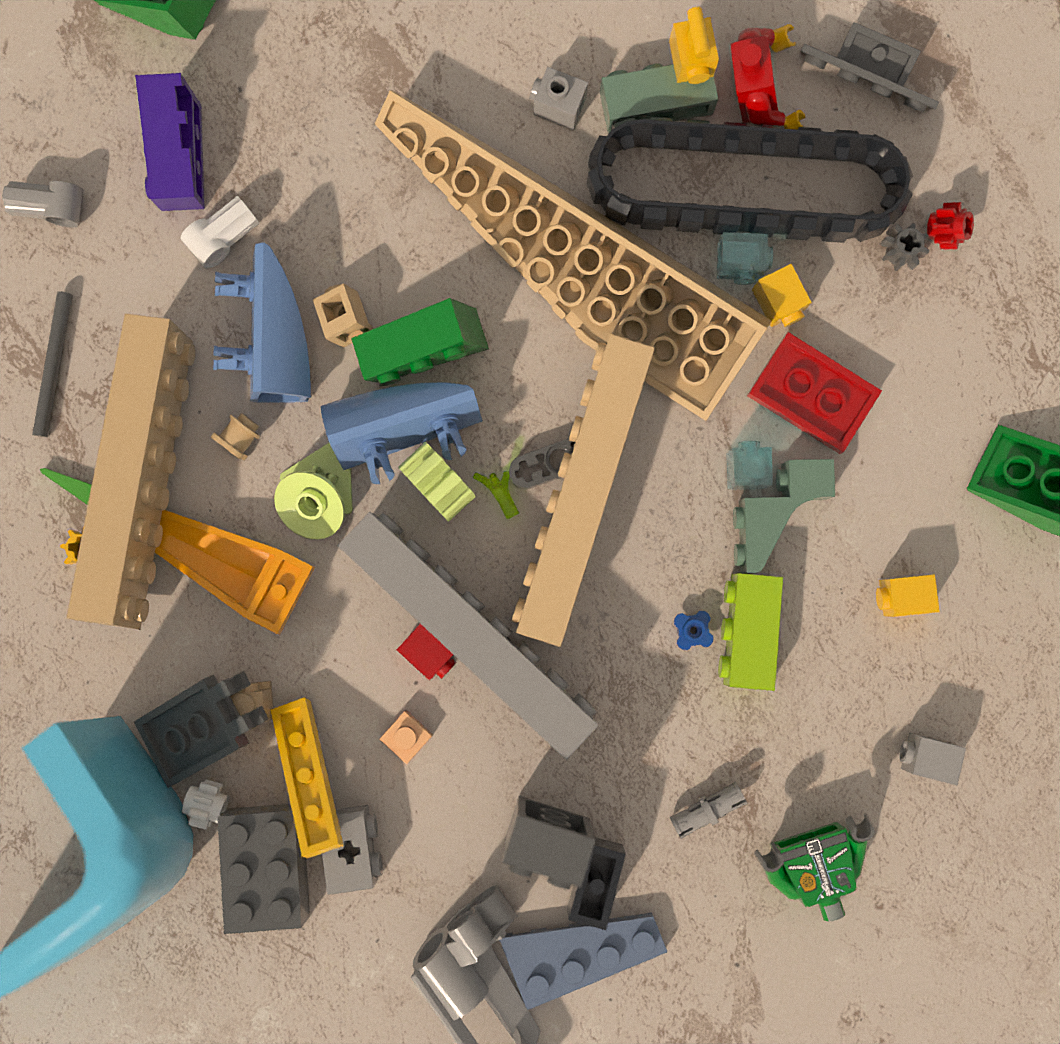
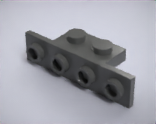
(875, 59)

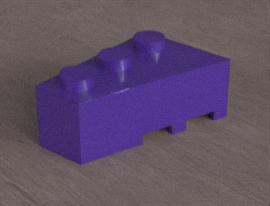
(171, 141)

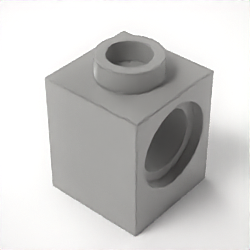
(932, 758)

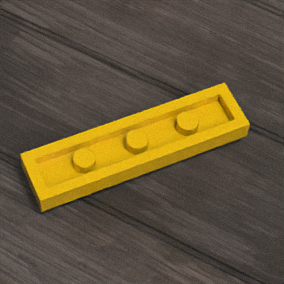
(306, 778)

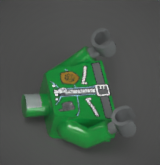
(819, 864)

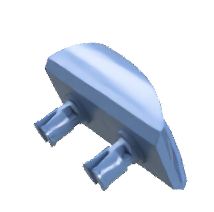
(278, 345)
(397, 418)

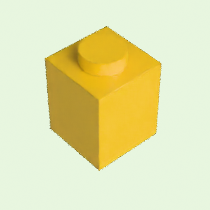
(782, 296)
(907, 596)

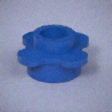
(701, 637)

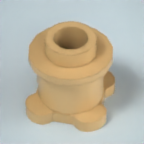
(237, 435)

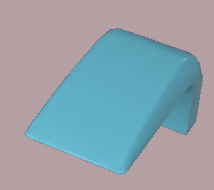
(130, 836)

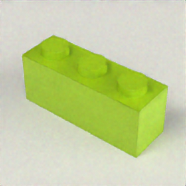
(751, 631)

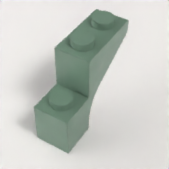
(764, 519)

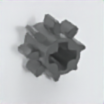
(913, 244)

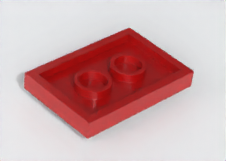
(814, 393)

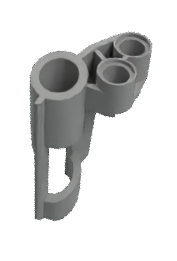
(461, 969)

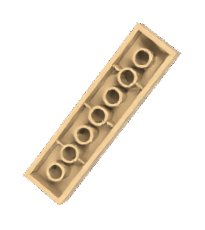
(132, 474)
(585, 489)

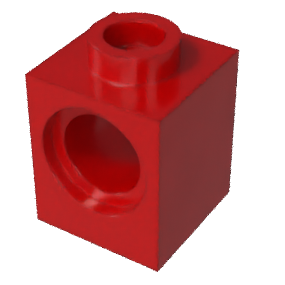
(426, 653)

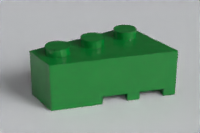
(419, 342)

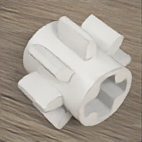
(205, 804)

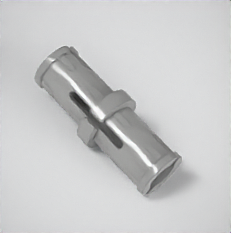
(708, 810)

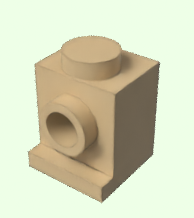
(341, 314)
(254, 696)

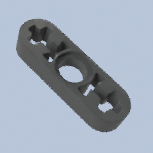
(531, 460)

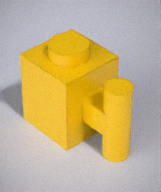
(694, 48)

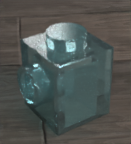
(743, 257)
(749, 466)

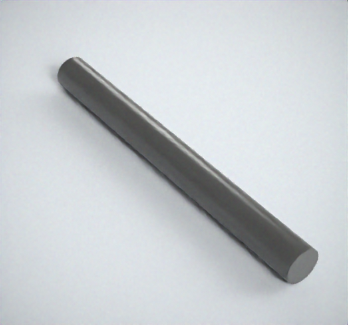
(52, 364)

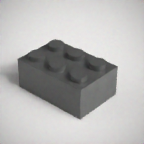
(548, 843)
(261, 870)

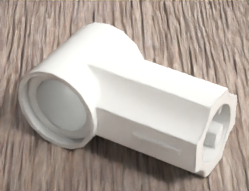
(212, 237)

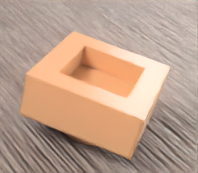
(406, 737)

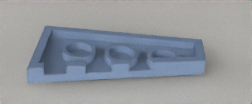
(572, 957)

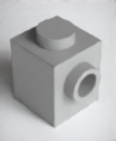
(559, 97)

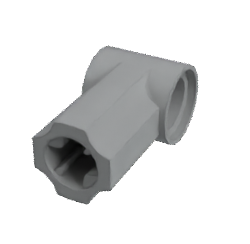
(55, 203)

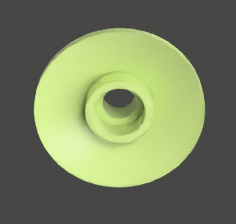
(301, 513)

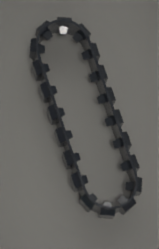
(765, 140)

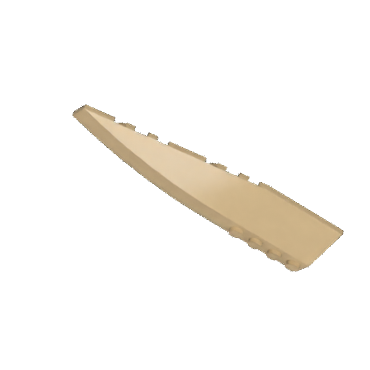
(584, 262)

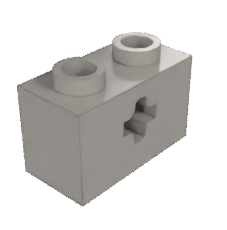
(355, 872)

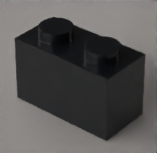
(595, 898)

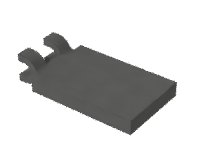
(197, 727)

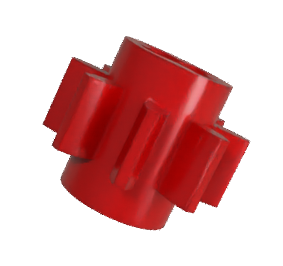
(950, 225)

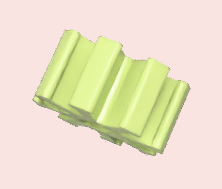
(437, 481)

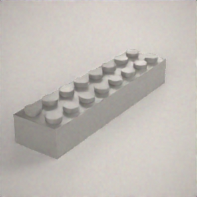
(469, 634)

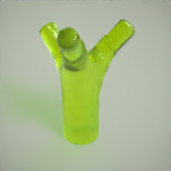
(500, 491)

